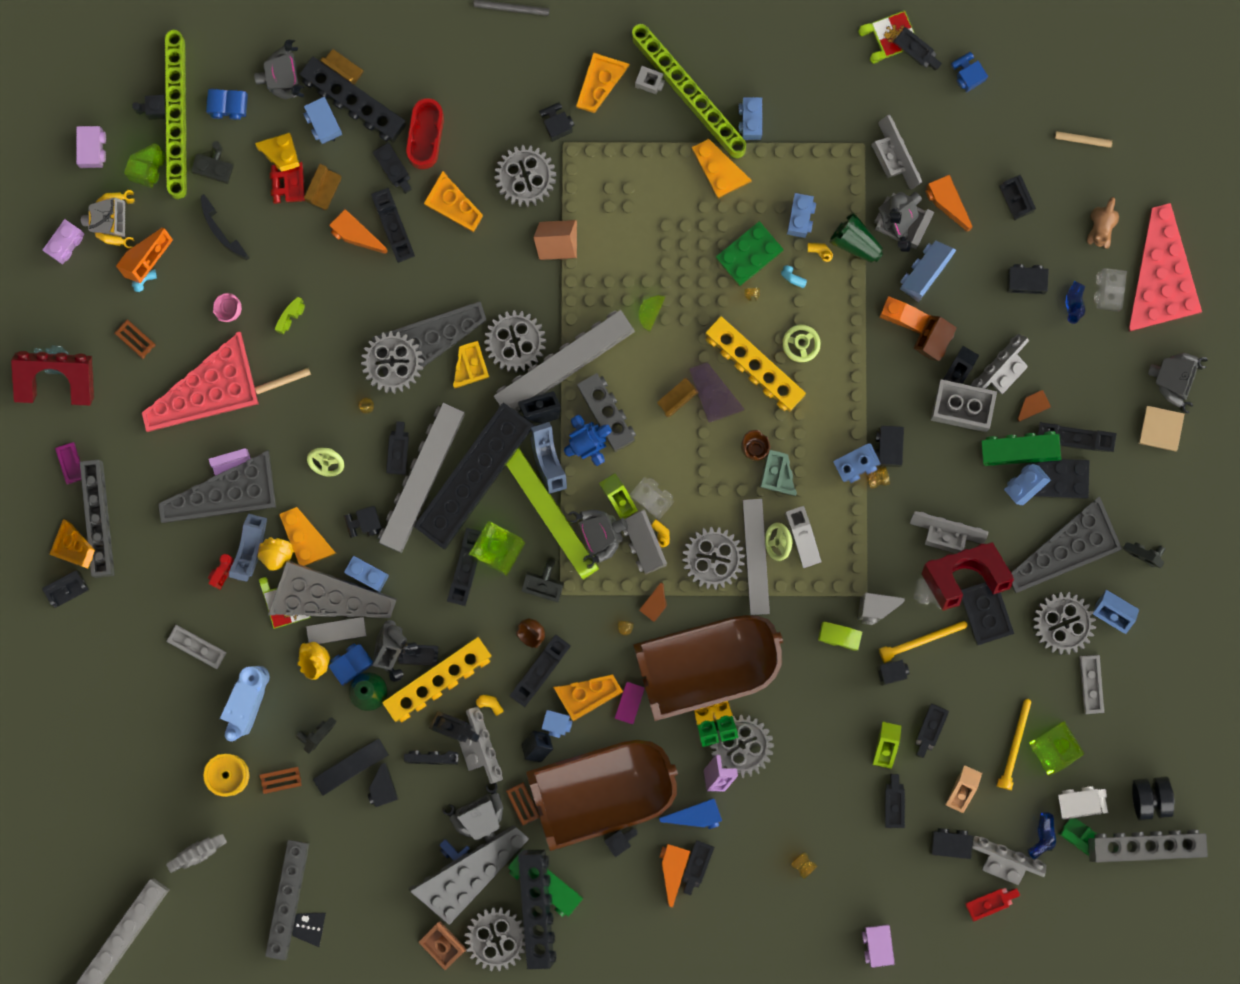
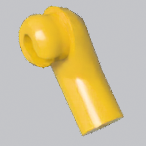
(822, 250)
(663, 533)
(489, 701)

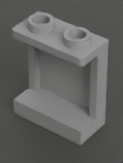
(915, 231)

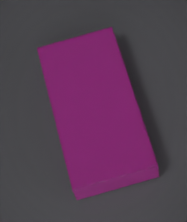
(69, 462)
(629, 703)

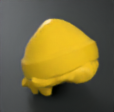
(275, 553)
(313, 660)

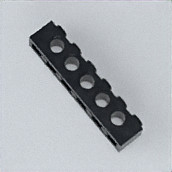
(316, 69)
(535, 957)

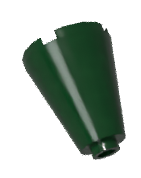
(856, 239)
(376, 691)

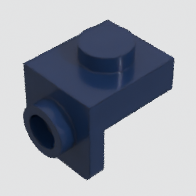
(449, 851)

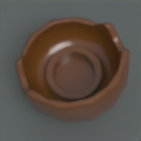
(755, 445)
(531, 632)

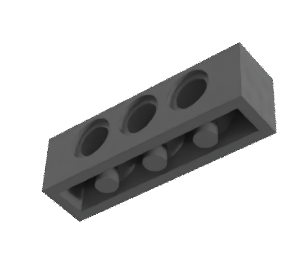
(587, 388)

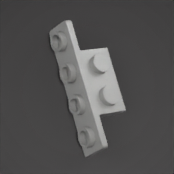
(894, 155)
(1005, 367)
(947, 534)
(481, 752)
(1005, 862)

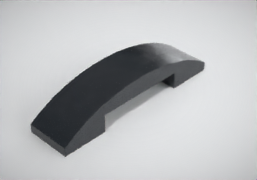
(209, 211)
(393, 225)
(1081, 438)
(465, 570)
(540, 671)
(350, 767)

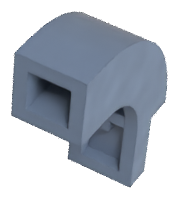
(546, 458)
(247, 554)

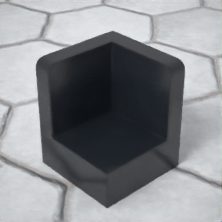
(537, 746)

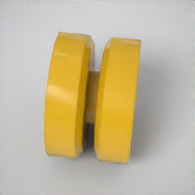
(237, 778)

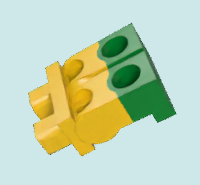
(706, 721)

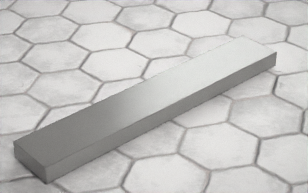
(756, 557)

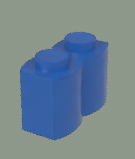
(226, 103)
(350, 664)

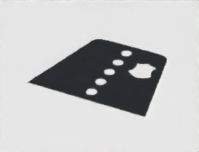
(309, 927)

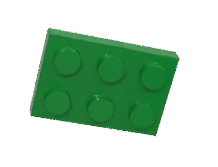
(749, 253)

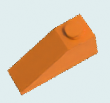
(946, 198)
(353, 232)
(143, 256)
(904, 315)
(673, 868)

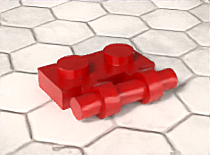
(294, 184)
(219, 576)

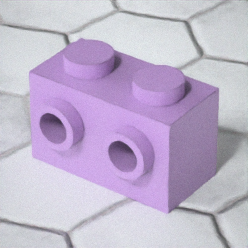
(90, 147)
(63, 242)
(879, 945)

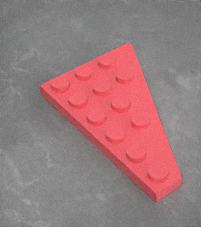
(1165, 280)
(213, 388)

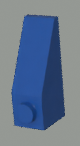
(698, 815)

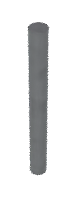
(511, 7)

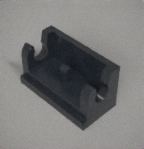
(1017, 197)
(65, 589)
(423, 656)

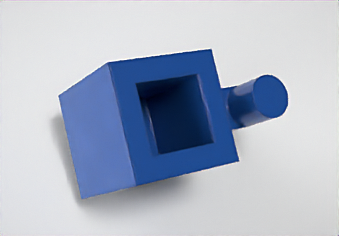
(971, 75)

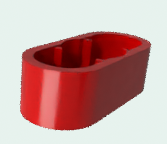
(425, 133)

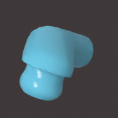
(793, 279)
(138, 287)

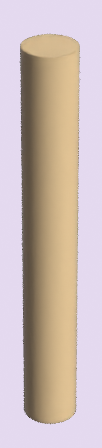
(1083, 139)
(282, 381)

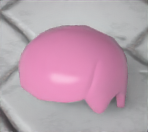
(227, 307)

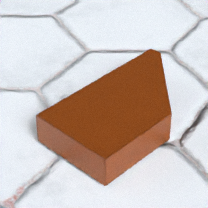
(1033, 405)
(655, 604)

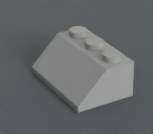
(964, 406)
(644, 543)
(875, 607)

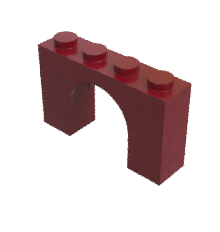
(76, 368)
(982, 559)

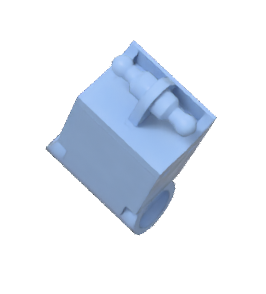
(245, 701)

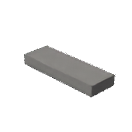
(337, 631)
(196, 646)
(1091, 684)

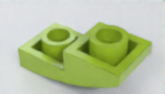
(293, 310)
(840, 635)

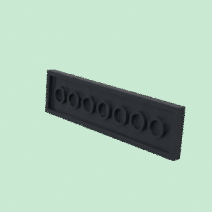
(474, 475)

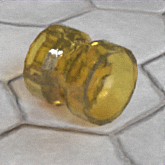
(878, 477)
(807, 868)

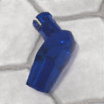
(1075, 303)
(1046, 834)

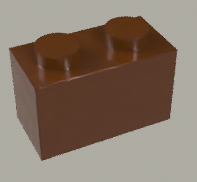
(935, 338)

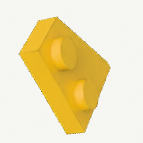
(280, 151)
(470, 365)

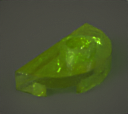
(649, 311)

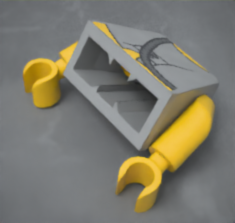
(108, 218)

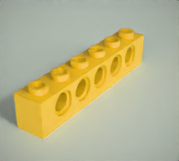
(723, 328)
(393, 703)

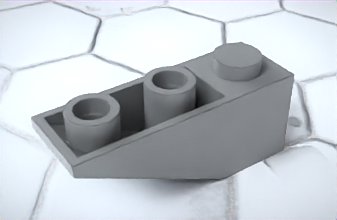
(803, 536)

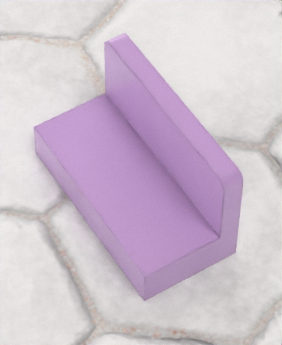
(229, 460)
(718, 778)

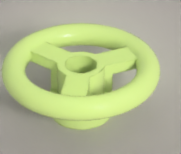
(812, 334)
(326, 457)
(781, 541)

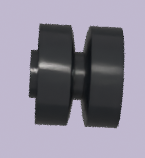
(1159, 797)

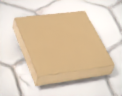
(1161, 428)

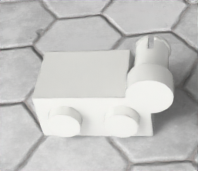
(1082, 803)

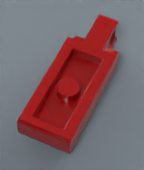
(991, 903)

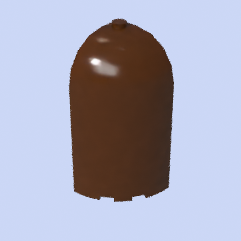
(709, 664)
(602, 791)

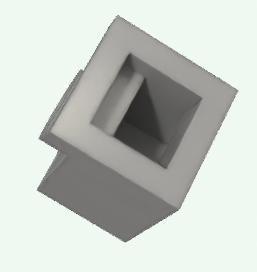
(648, 74)

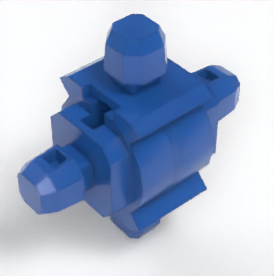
(587, 440)

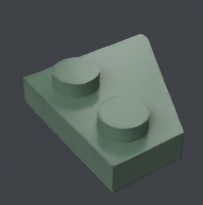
(777, 474)

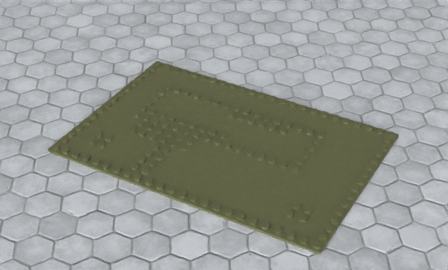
(656, 230)

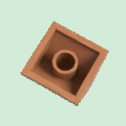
(556, 240)
(442, 945)

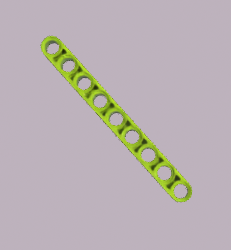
(690, 99)
(172, 106)
(551, 514)

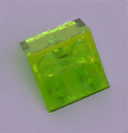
(144, 165)

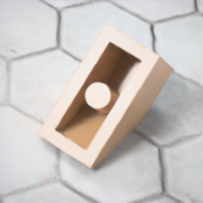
(964, 789)

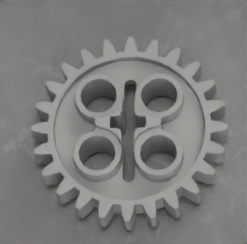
(509, 181)
(531, 336)
(392, 344)
(716, 540)
(1057, 607)
(751, 760)
(196, 853)
(479, 945)

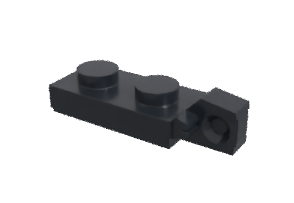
(917, 49)
(393, 167)
(398, 450)
(453, 728)
(930, 729)
(431, 758)
(894, 803)
(697, 866)

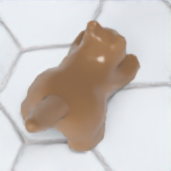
(1104, 221)

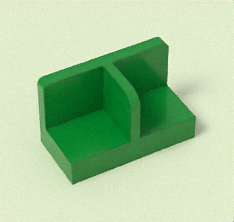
(1077, 834)

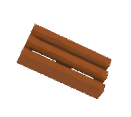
(146, 349)
(264, 783)
(515, 788)

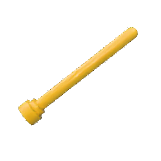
(888, 653)
(1006, 780)

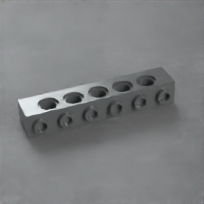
(97, 518)
(1195, 847)
(287, 899)

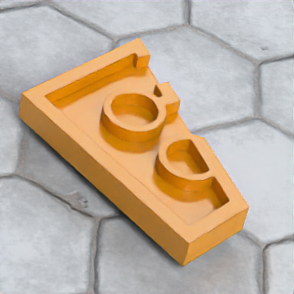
(599, 81)
(719, 169)
(453, 204)
(304, 538)
(72, 546)
(587, 695)

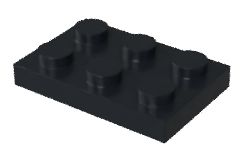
(1067, 477)
(986, 614)

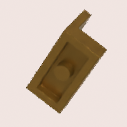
(342, 66)
(322, 187)
(677, 397)

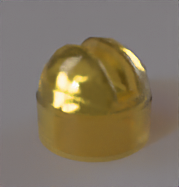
(752, 292)
(367, 409)
(625, 627)

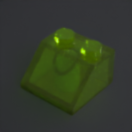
(497, 548)
(1056, 748)

